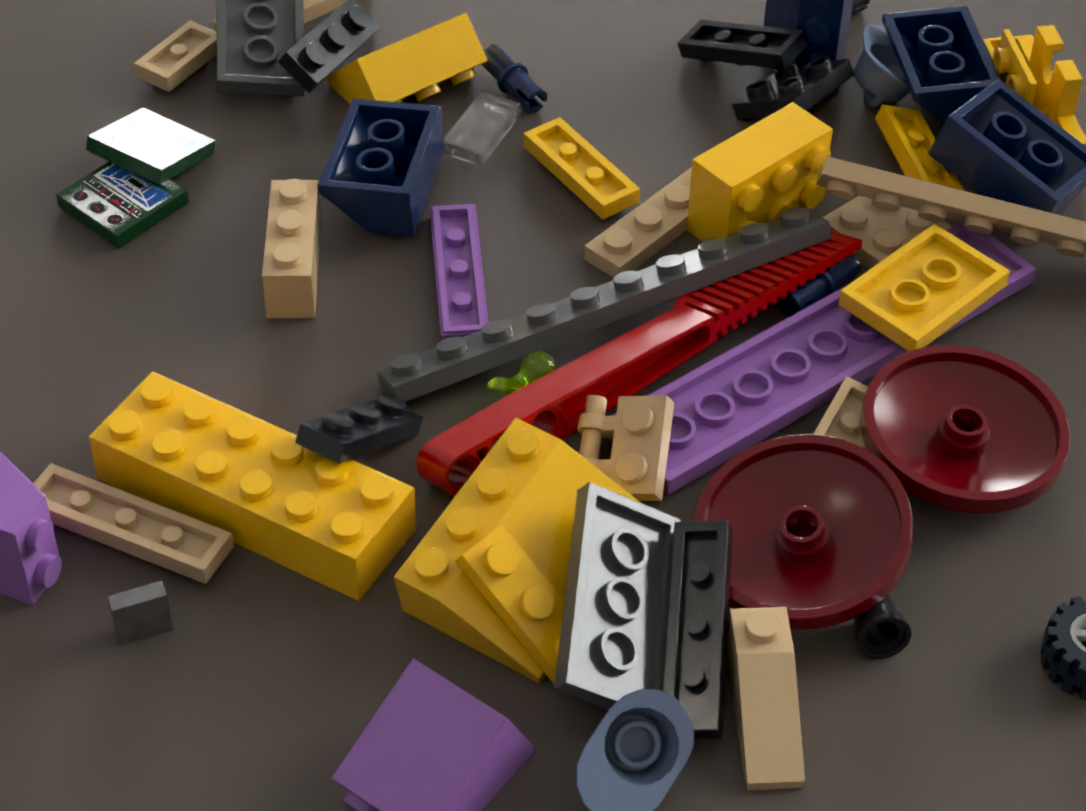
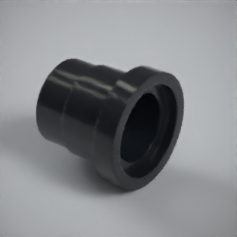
(882, 631)

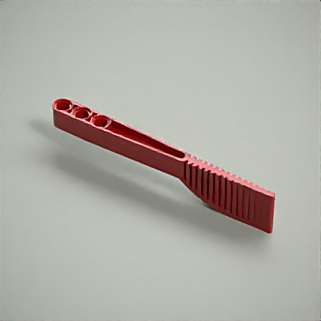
(626, 362)

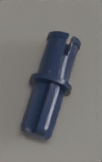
(513, 79)
(820, 286)

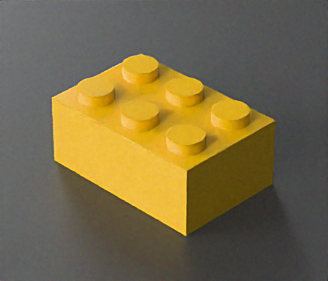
(758, 174)

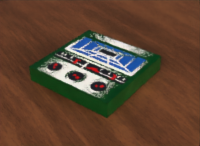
(150, 145)
(120, 202)

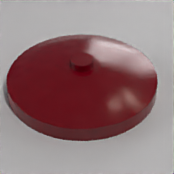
(965, 428)
(811, 527)

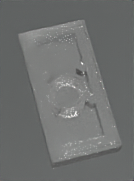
(481, 128)

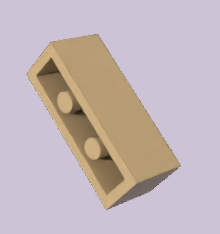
(292, 249)

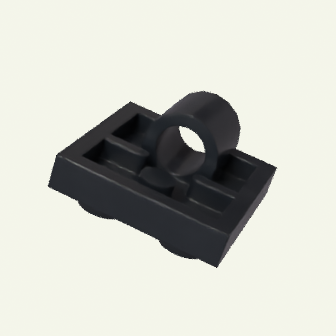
(805, 84)

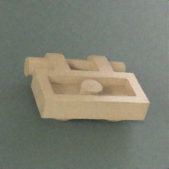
(639, 441)

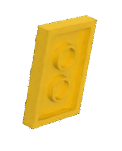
(924, 288)

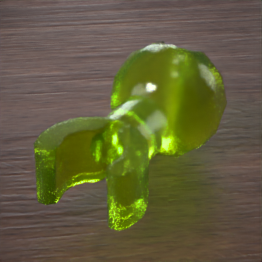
(531, 368)

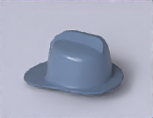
(879, 69)
(635, 753)

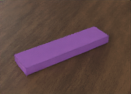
(458, 270)

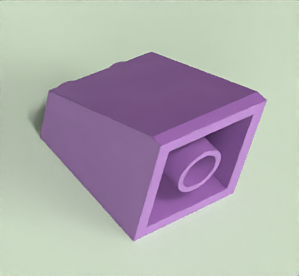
(26, 537)
(431, 750)

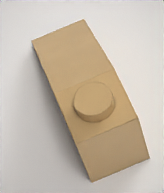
(765, 698)

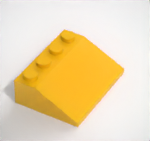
(532, 490)

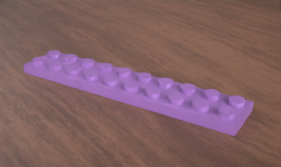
(790, 373)

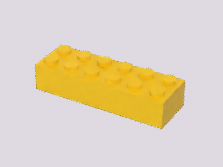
(256, 482)

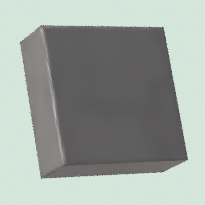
(140, 612)

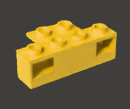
(1026, 68)

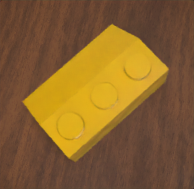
(413, 64)

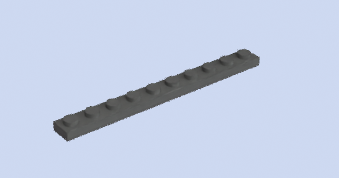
(595, 307)

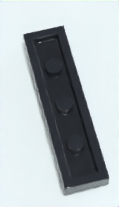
(699, 622)

